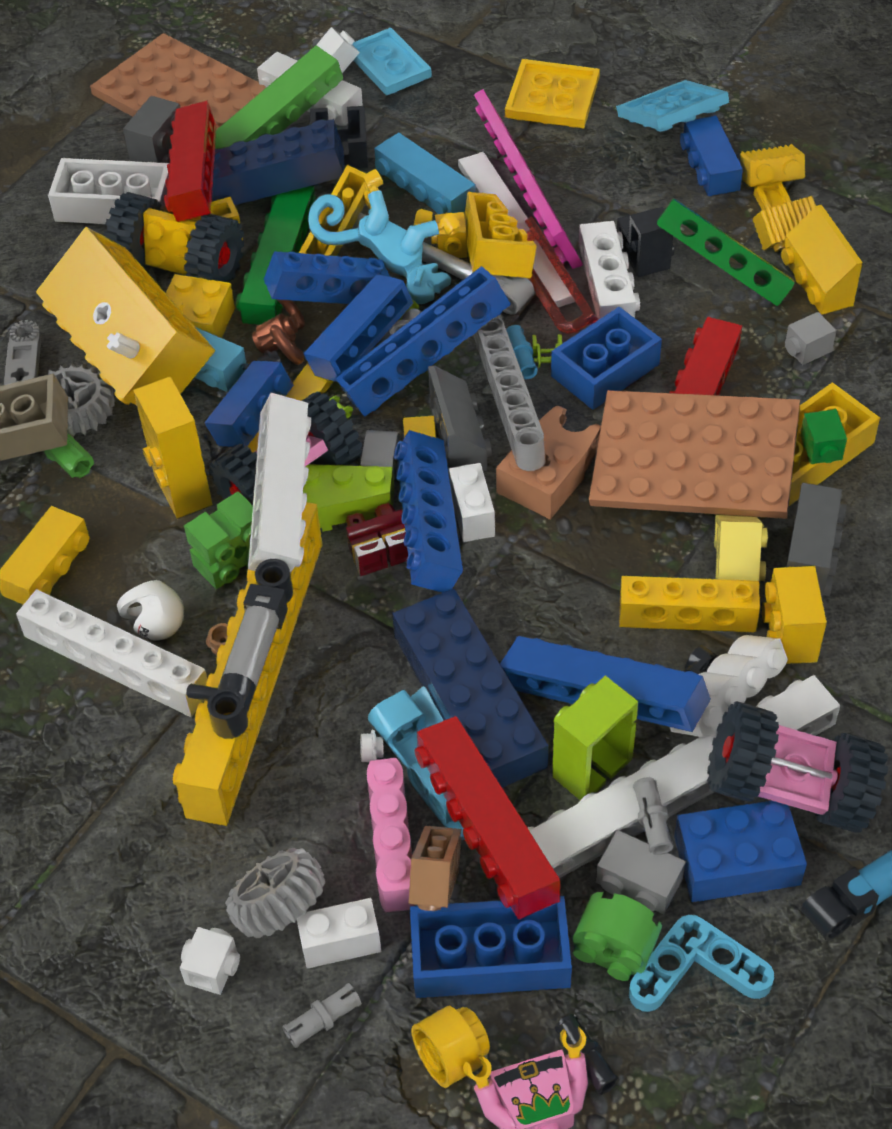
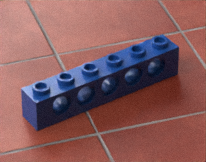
(404, 353)
(428, 512)

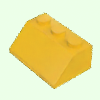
(822, 261)

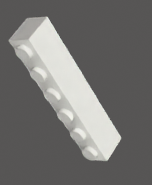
(280, 482)

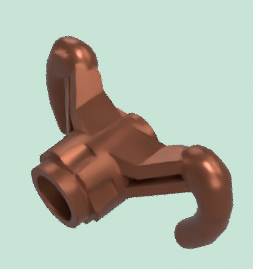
(280, 333)

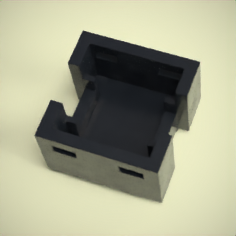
(352, 136)

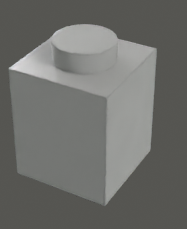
(810, 338)

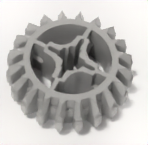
(90, 394)
(275, 893)

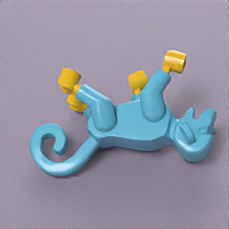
(394, 245)

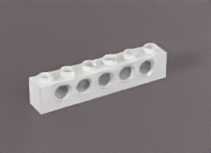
(111, 651)

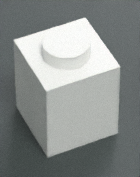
(339, 46)

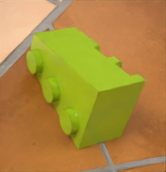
(347, 491)

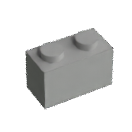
(638, 874)

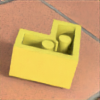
(739, 547)

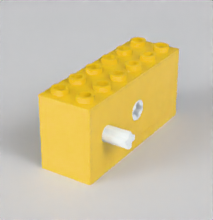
(122, 317)

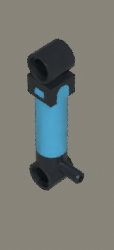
(850, 897)

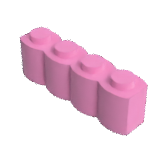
(390, 833)

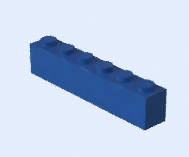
(563, 672)

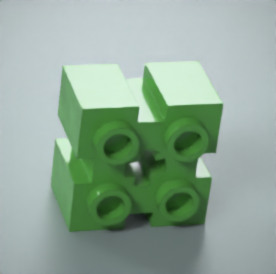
(221, 540)

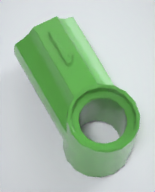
(71, 458)

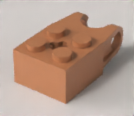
(565, 466)

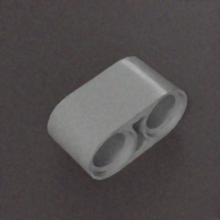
(380, 449)

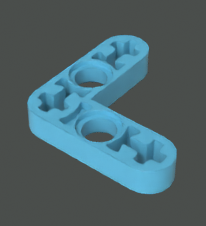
(700, 951)

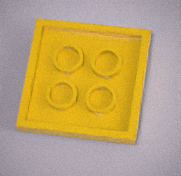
(552, 93)

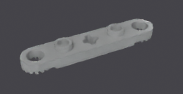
(22, 353)

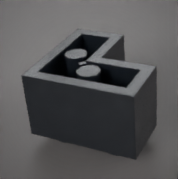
(645, 242)

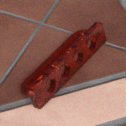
(588, 316)

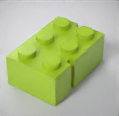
(594, 731)

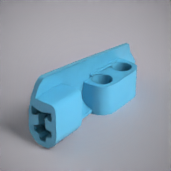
(397, 722)

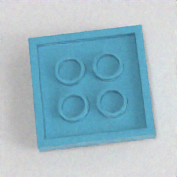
(673, 105)

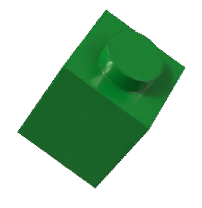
(823, 436)

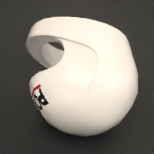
(159, 612)

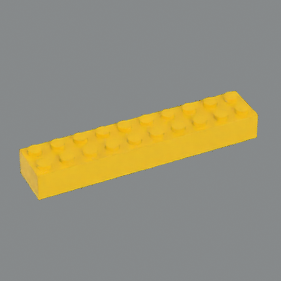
(214, 765)

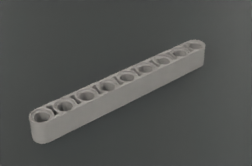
(511, 395)

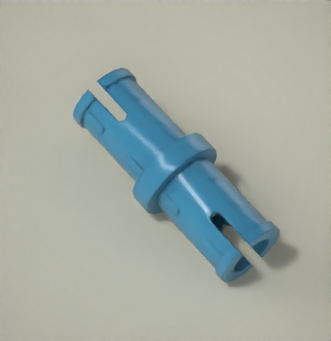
(523, 351)

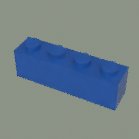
(359, 327)

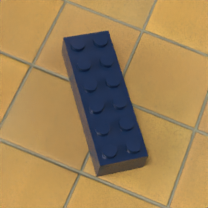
(278, 163)
(470, 684)

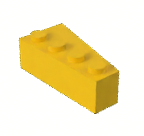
(495, 239)

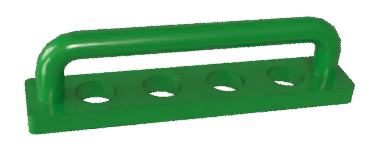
(778, 282)

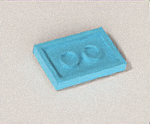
(390, 61)

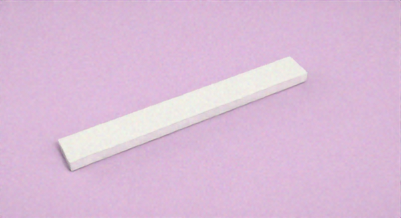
(482, 173)

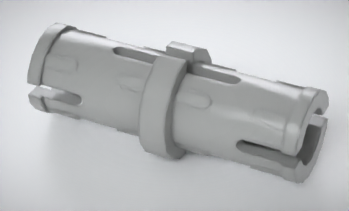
(653, 816)
(321, 1015)

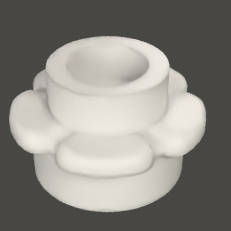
(371, 747)

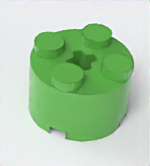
(616, 935)

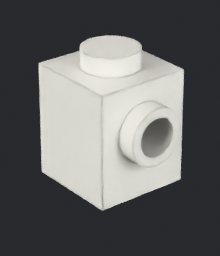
(209, 959)

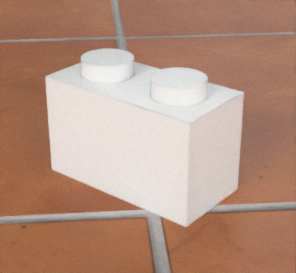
(472, 502)
(339, 933)

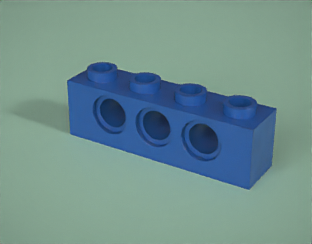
(320, 276)

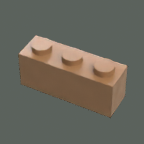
(435, 867)

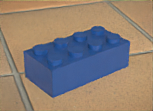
(488, 949)

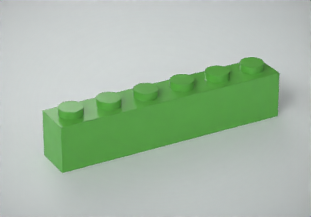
(283, 99)

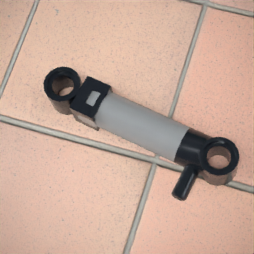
(264, 613)

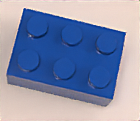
(605, 357)
(739, 850)

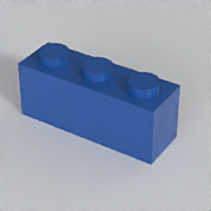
(711, 156)
(238, 414)

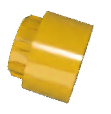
(449, 1041)

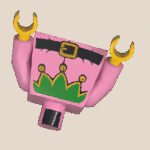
(534, 1092)

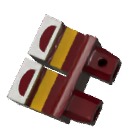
(377, 539)

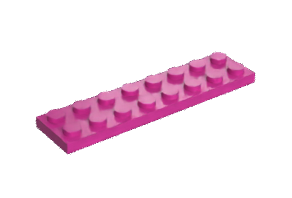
(526, 180)

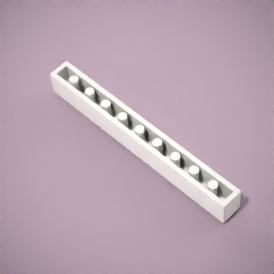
(586, 829)

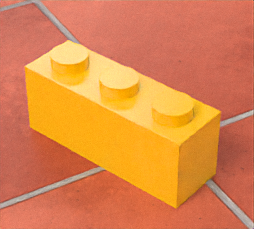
(43, 555)

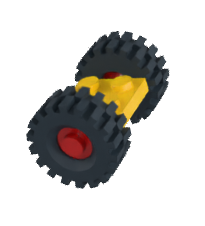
(187, 247)

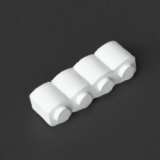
(737, 677)

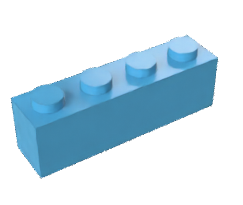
(422, 175)

